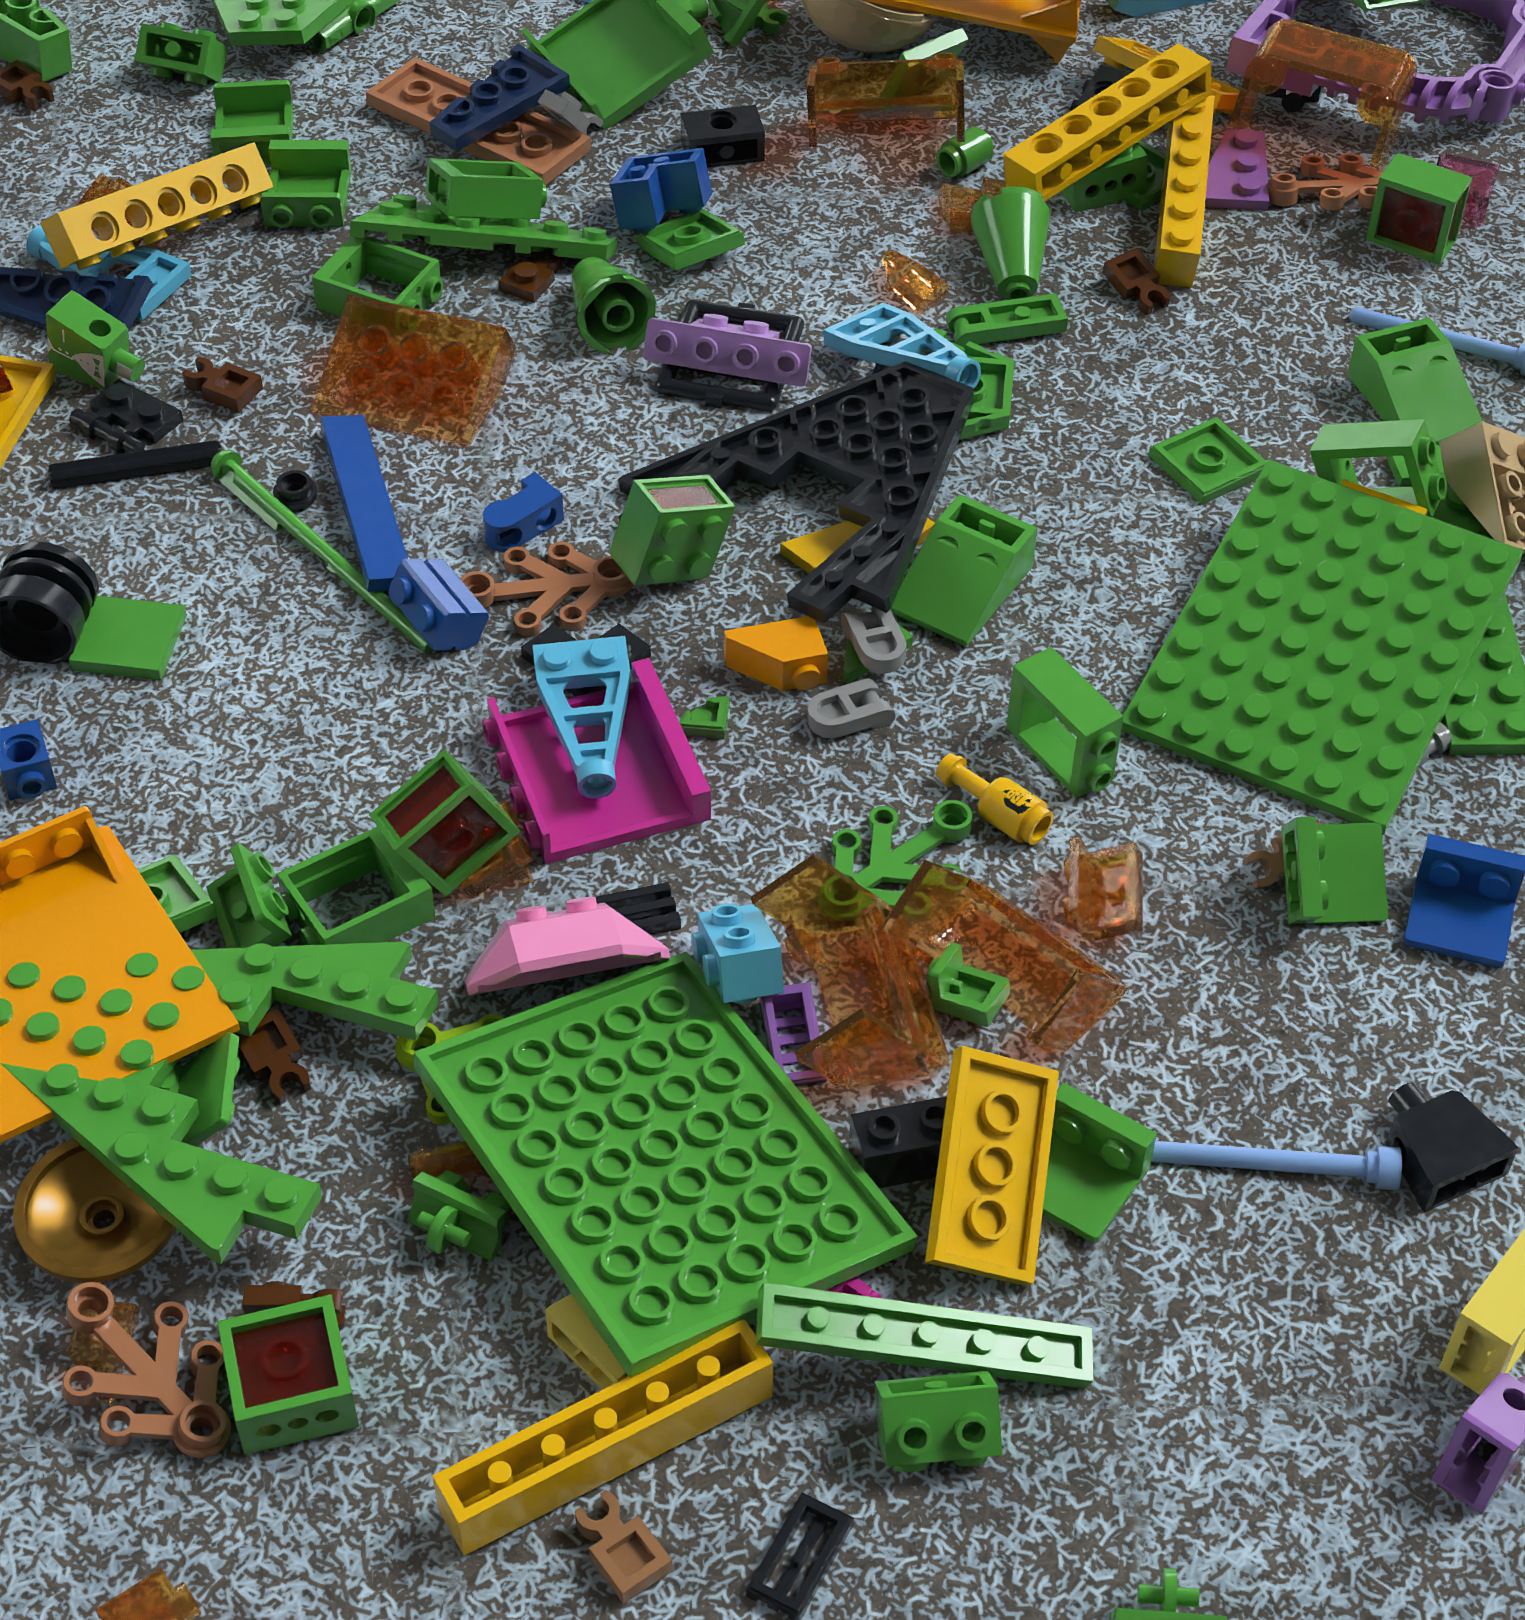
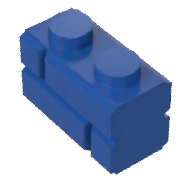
(438, 604)

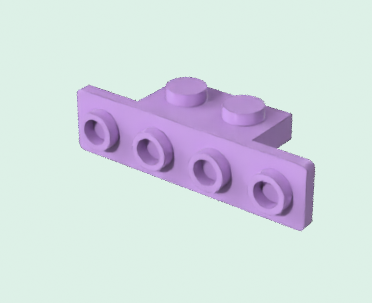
(728, 349)

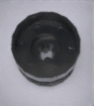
(44, 602)

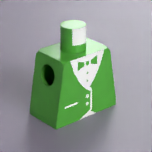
(89, 343)

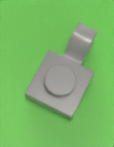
(567, 111)

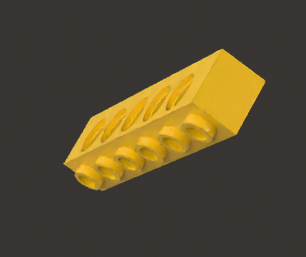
(1109, 122)
(71, 231)

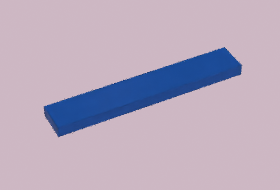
(364, 499)

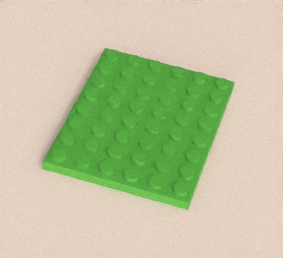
(1323, 644)
(660, 1158)

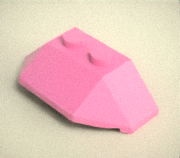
(560, 946)

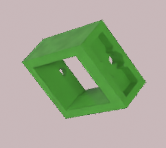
(484, 189)
(382, 259)
(1404, 438)
(1050, 688)
(343, 865)

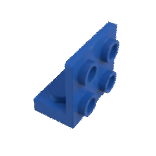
(1464, 900)

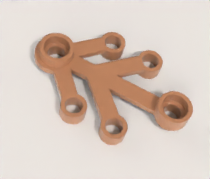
(1335, 187)
(597, 579)
(149, 1378)

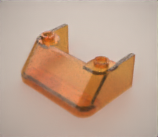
(1380, 71)
(885, 91)
(868, 978)
(1049, 978)

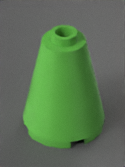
(1012, 238)
(610, 305)

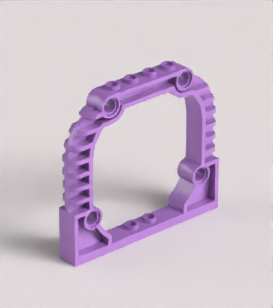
(1484, 92)

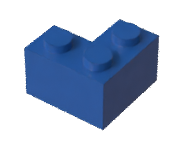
(657, 184)

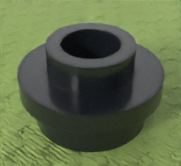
(295, 489)

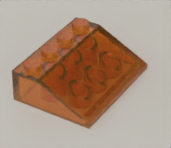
(414, 369)

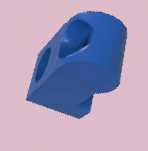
(523, 514)

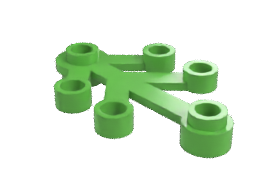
(896, 865)

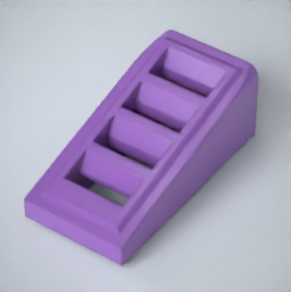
(794, 997)

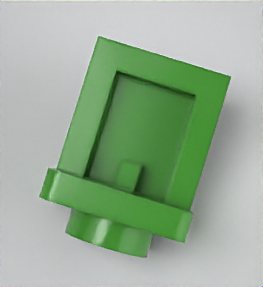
(965, 989)

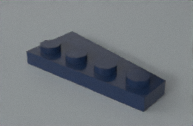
(498, 99)
(30, 294)

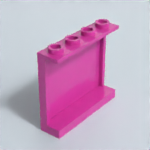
(654, 773)

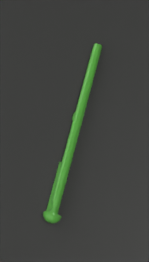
(228, 470)

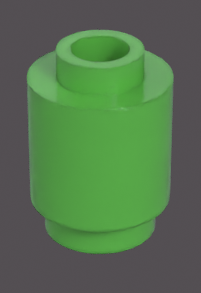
(963, 157)

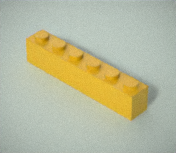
(1184, 195)
(602, 1437)

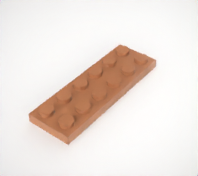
(422, 91)

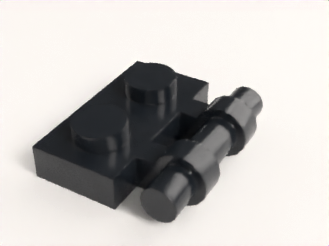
(133, 411)

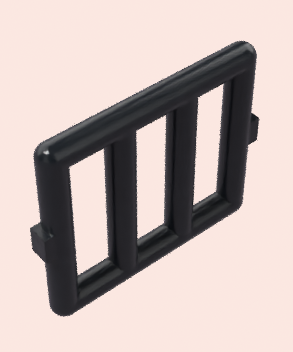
(715, 395)

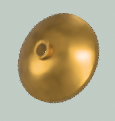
(60, 1214)

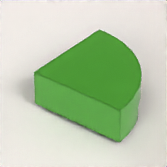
(708, 719)

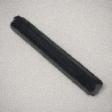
(133, 464)

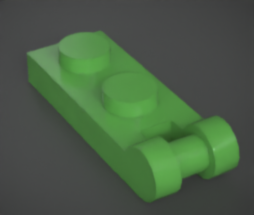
(1007, 319)

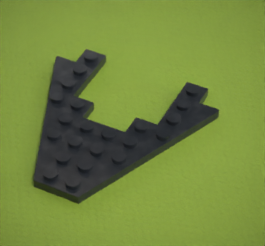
(877, 435)

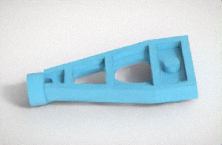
(162, 269)
(864, 332)
(579, 666)

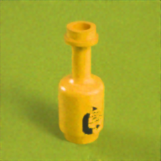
(1001, 801)

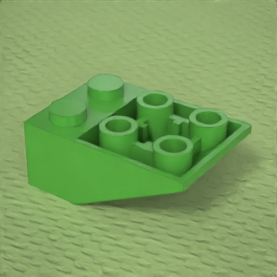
(1414, 376)
(965, 570)

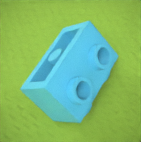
(738, 953)

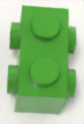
(172, 51)
(938, 1420)

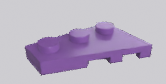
(1239, 172)

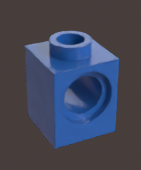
(25, 761)

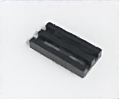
(646, 902)
(778, 1598)

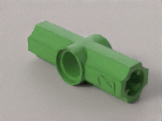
(352, 19)

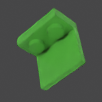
(1334, 872)
(211, 1081)
(1092, 1163)

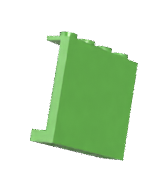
(622, 52)

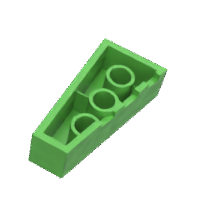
(34, 38)

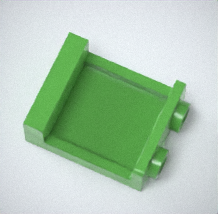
(252, 114)
(308, 183)

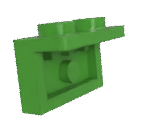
(247, 902)

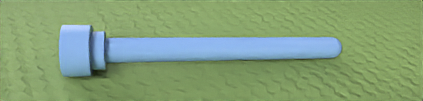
(1459, 341)
(1376, 1167)

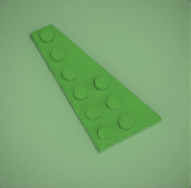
(406, 219)

